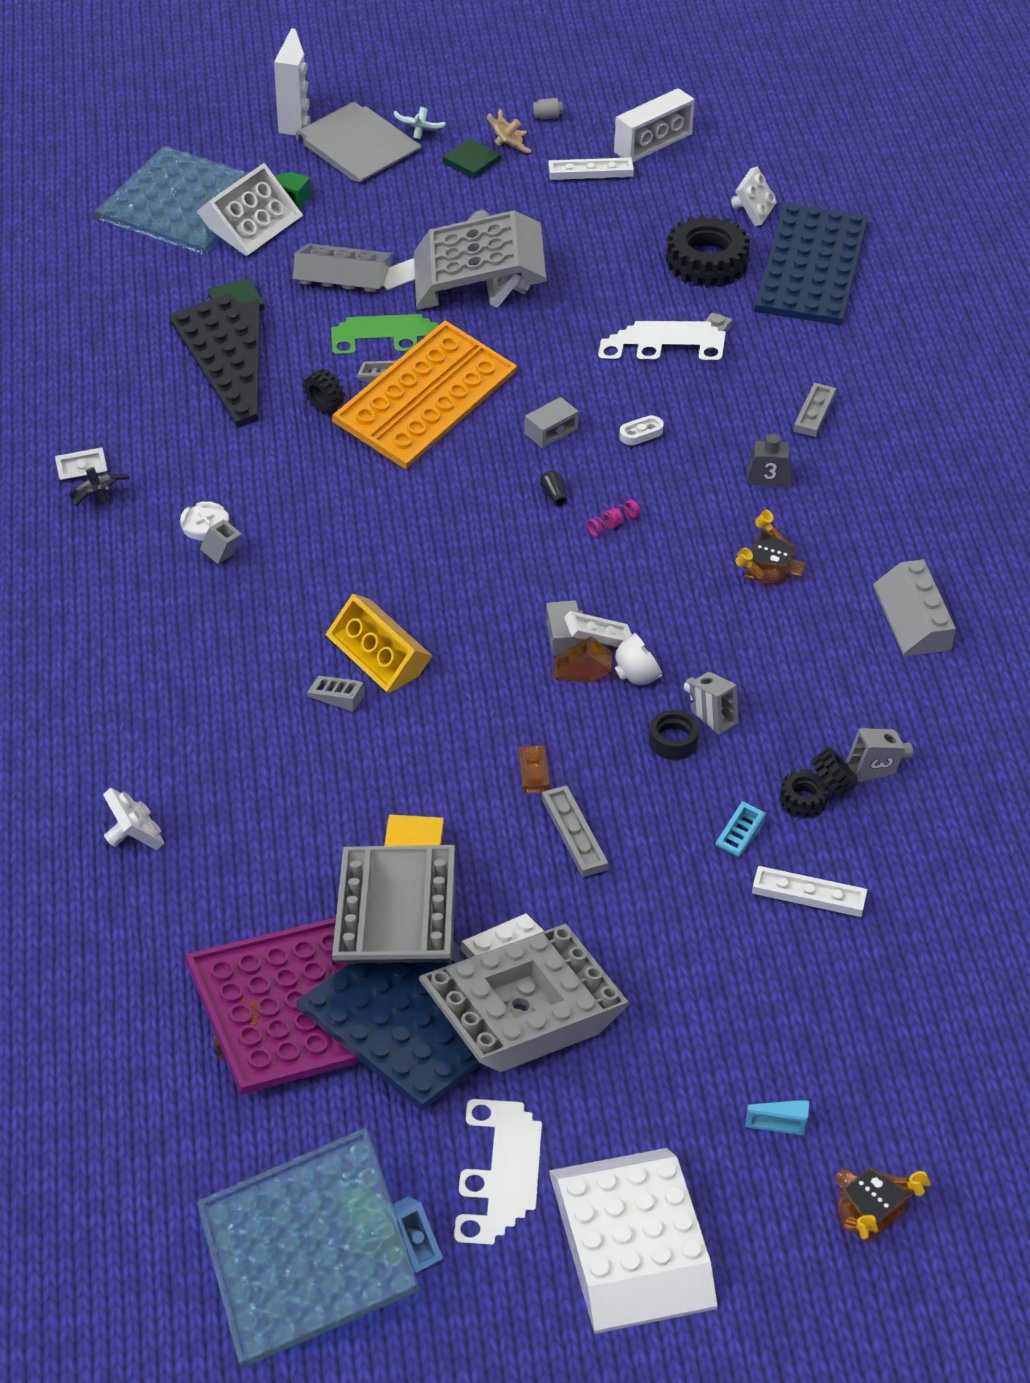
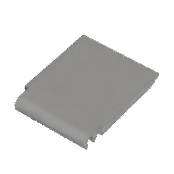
(357, 141)

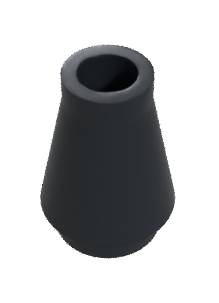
(553, 486)

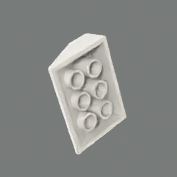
(291, 86)
(250, 211)

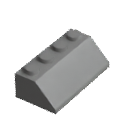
(915, 609)

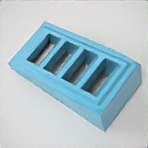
(743, 811)
(779, 1116)

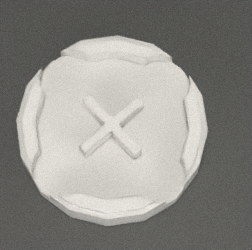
(198, 519)

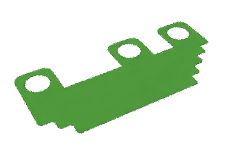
(394, 326)

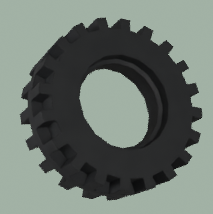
(707, 267)

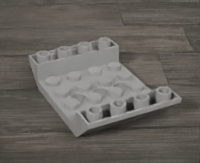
(503, 247)

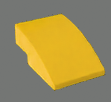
(414, 830)

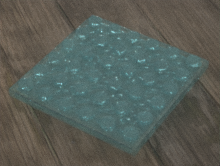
(165, 198)
(306, 1247)

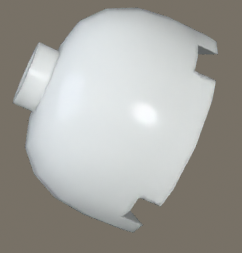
(636, 662)

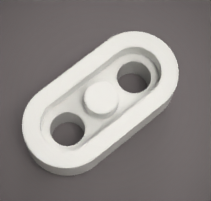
(641, 430)

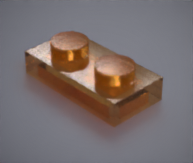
(533, 769)

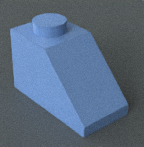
(417, 1234)

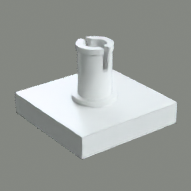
(501, 286)

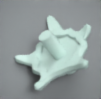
(420, 123)

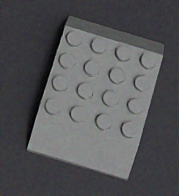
(395, 904)

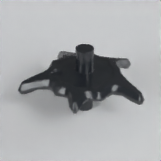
(95, 485)

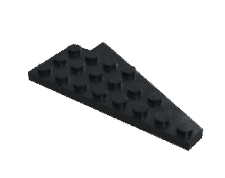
(226, 350)

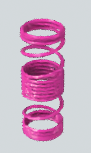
(613, 518)

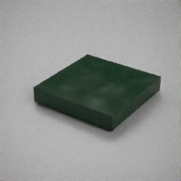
(471, 158)
(242, 292)

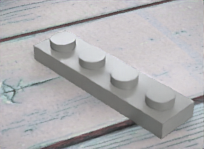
(574, 831)

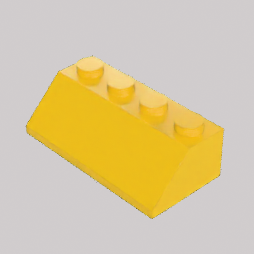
(377, 644)

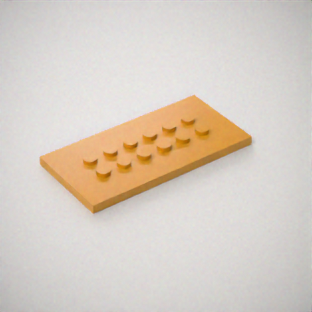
(424, 394)

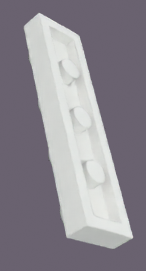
(590, 168)
(809, 891)

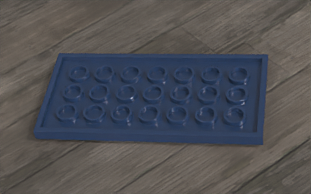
(812, 264)

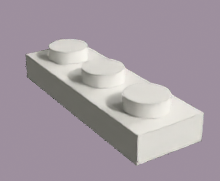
(601, 629)
(501, 935)

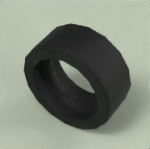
(676, 720)

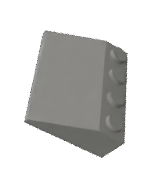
(341, 266)

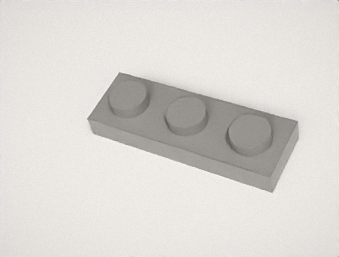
(814, 409)

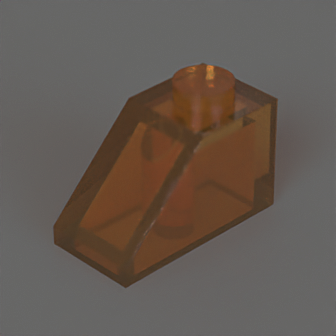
(583, 662)

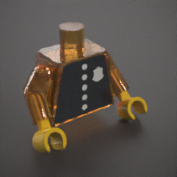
(771, 555)
(875, 1199)

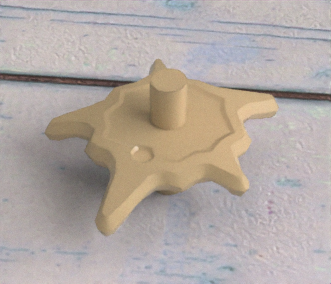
(508, 132)

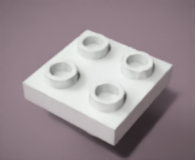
(754, 196)
(132, 820)

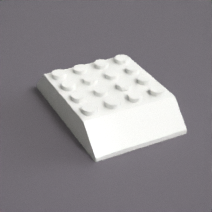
(634, 1240)

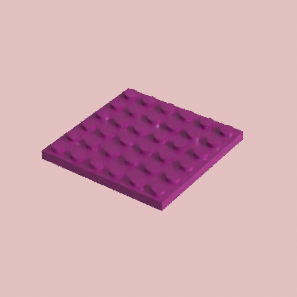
(278, 972)

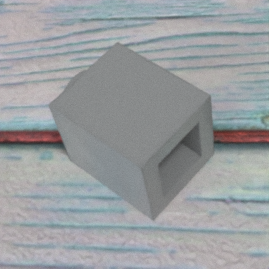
(220, 541)

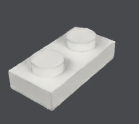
(76, 463)

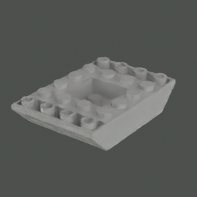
(546, 973)

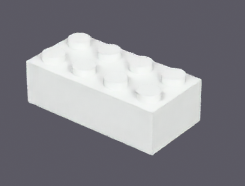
(654, 125)

